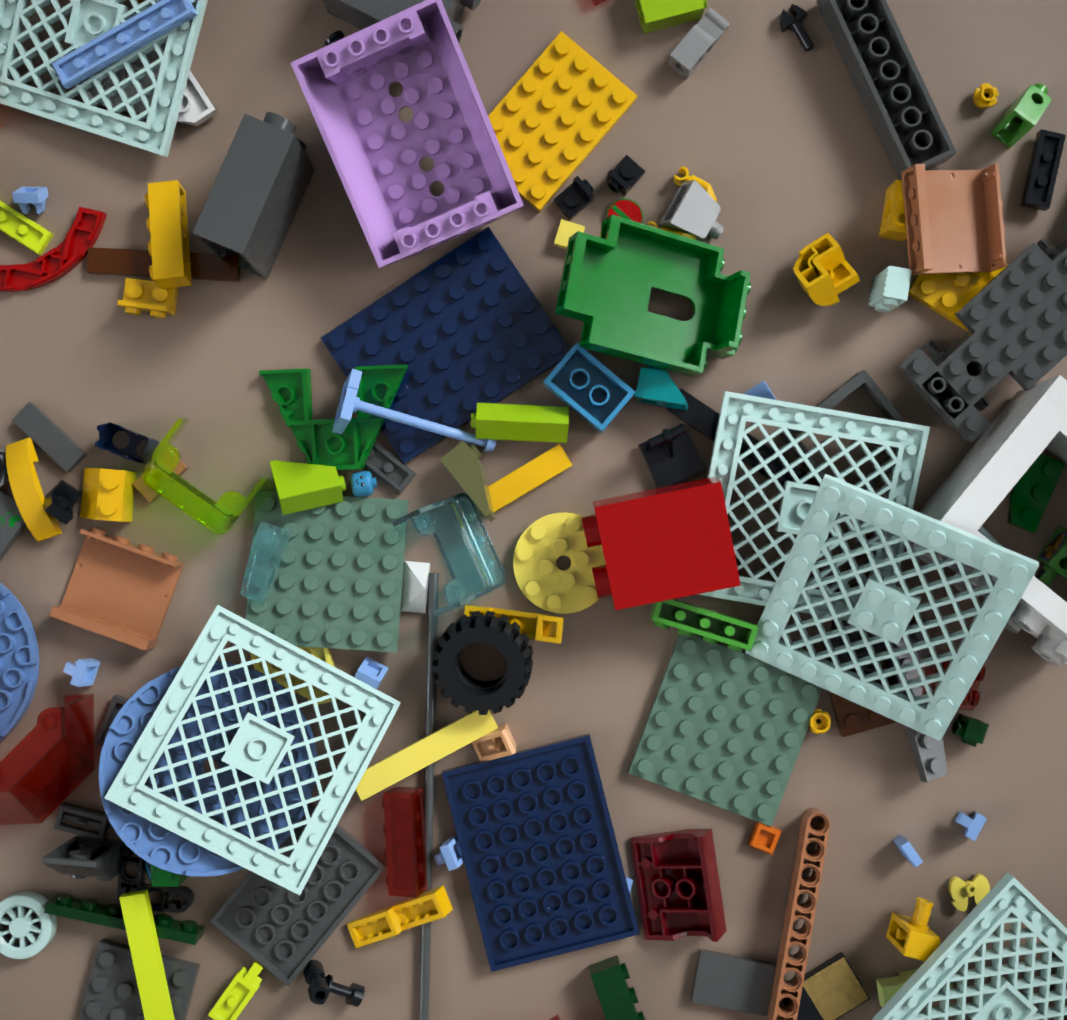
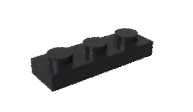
(1043, 170)

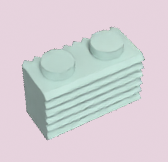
(890, 288)

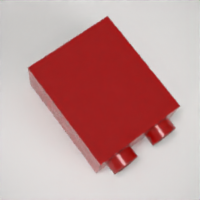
(662, 543)

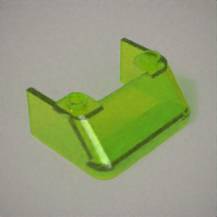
(162, 479)

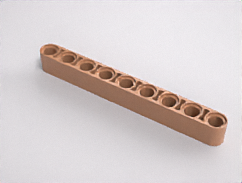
(794, 911)

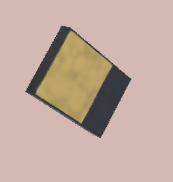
(830, 991)

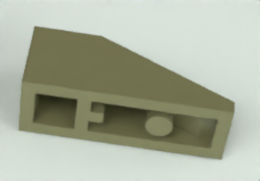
(470, 473)

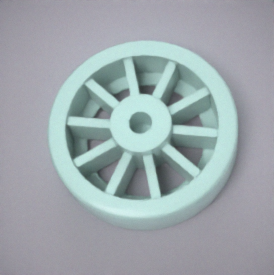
(24, 925)

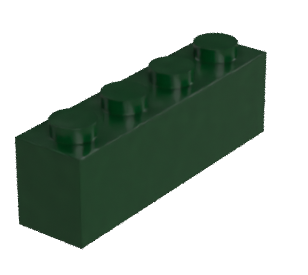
(613, 990)

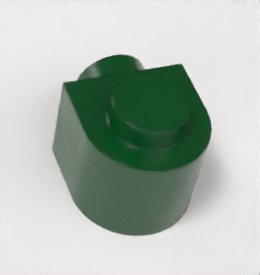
(970, 729)

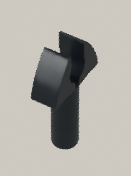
(796, 25)

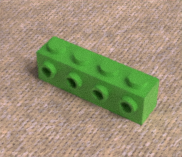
(708, 623)

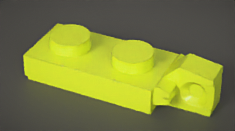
(237, 993)

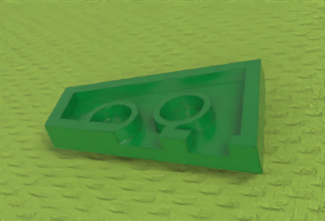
(1033, 493)

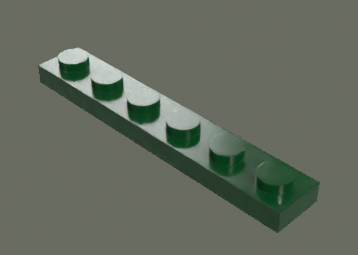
(111, 916)

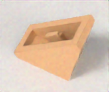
(495, 744)

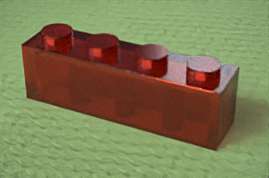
(405, 841)

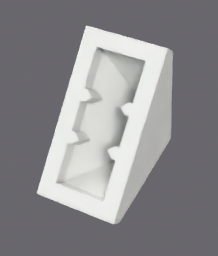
(415, 587)

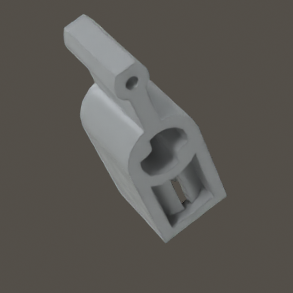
(697, 43)

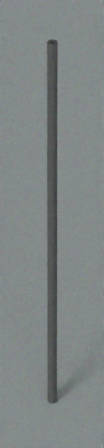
(430, 717)

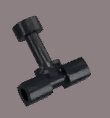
(323, 985)

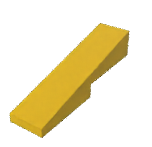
(400, 916)

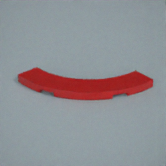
(58, 260)

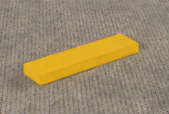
(528, 477)

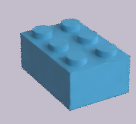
(588, 388)

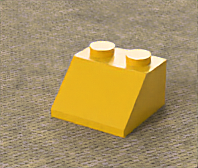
(107, 494)

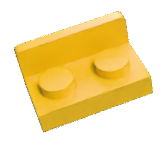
(148, 297)

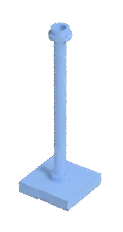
(350, 403)

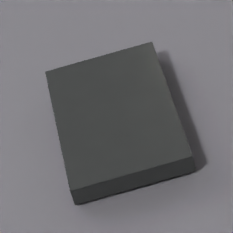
(733, 982)

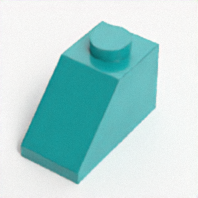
(658, 389)

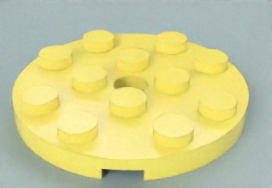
(537, 569)

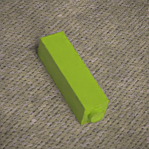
(521, 422)

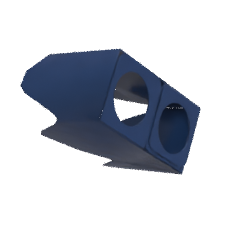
(105, 442)

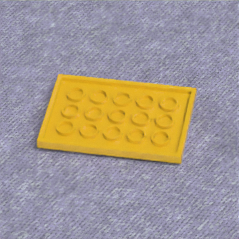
(557, 118)

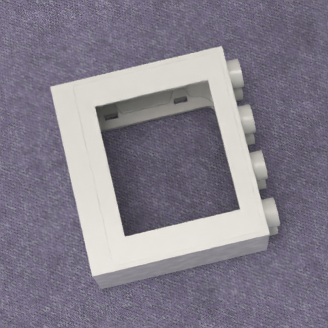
(983, 479)

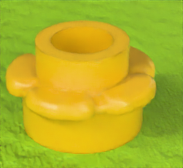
(980, 100)
(820, 727)

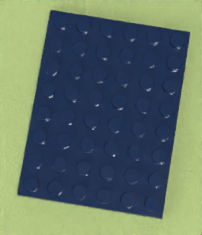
(464, 333)
(540, 852)

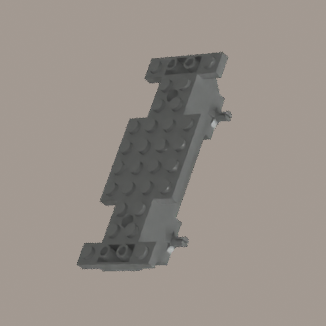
(1013, 328)

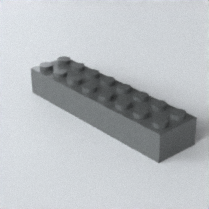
(888, 82)

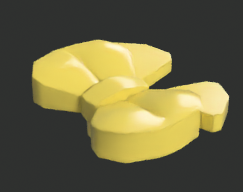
(961, 890)

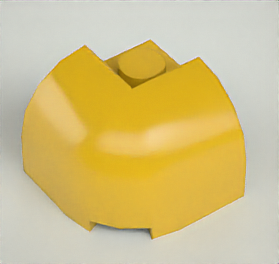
(824, 271)

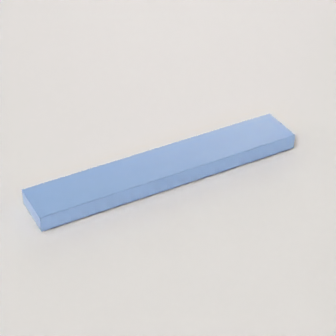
(122, 40)

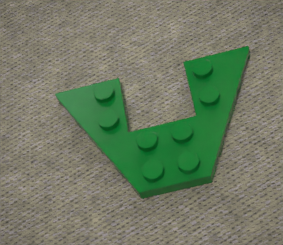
(315, 437)

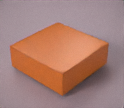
(764, 837)

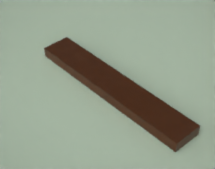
(137, 262)

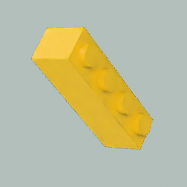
(168, 234)

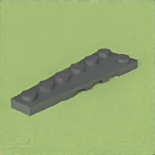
(927, 751)

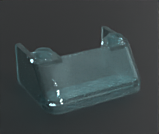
(463, 546)

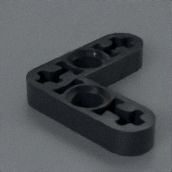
(123, 878)

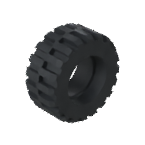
(475, 693)

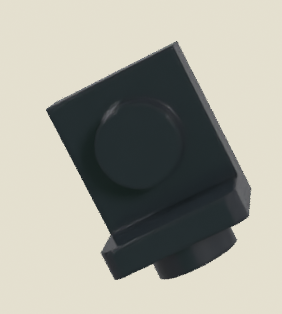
(624, 176)
(575, 197)
(60, 501)

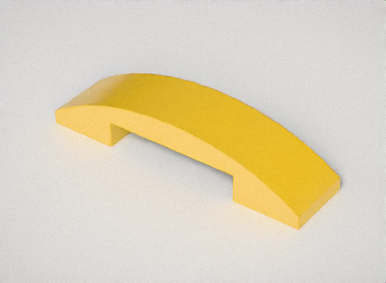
(28, 491)
(535, 625)

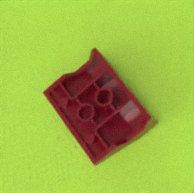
(678, 885)

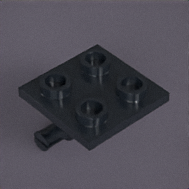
(671, 456)

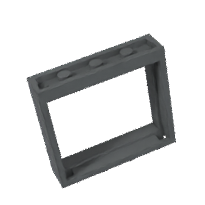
(860, 379)

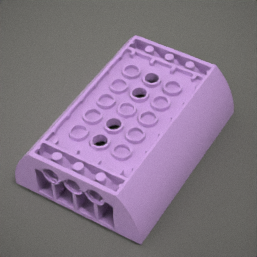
(382, 154)

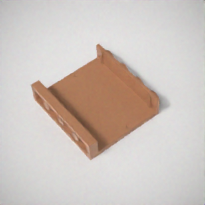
(953, 220)
(119, 589)

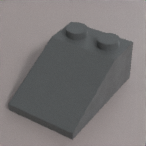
(85, 858)

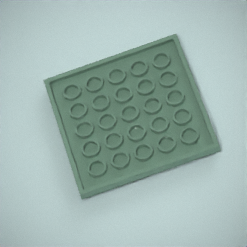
(336, 575)
(725, 728)

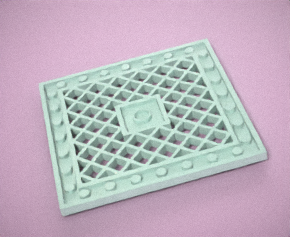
(86, 23)
(797, 496)
(888, 608)
(255, 751)
(999, 999)

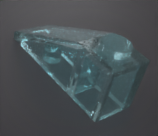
(264, 561)

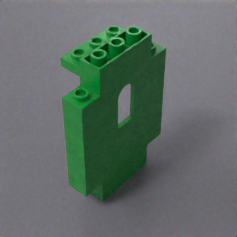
(610, 285)

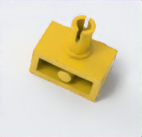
(912, 934)

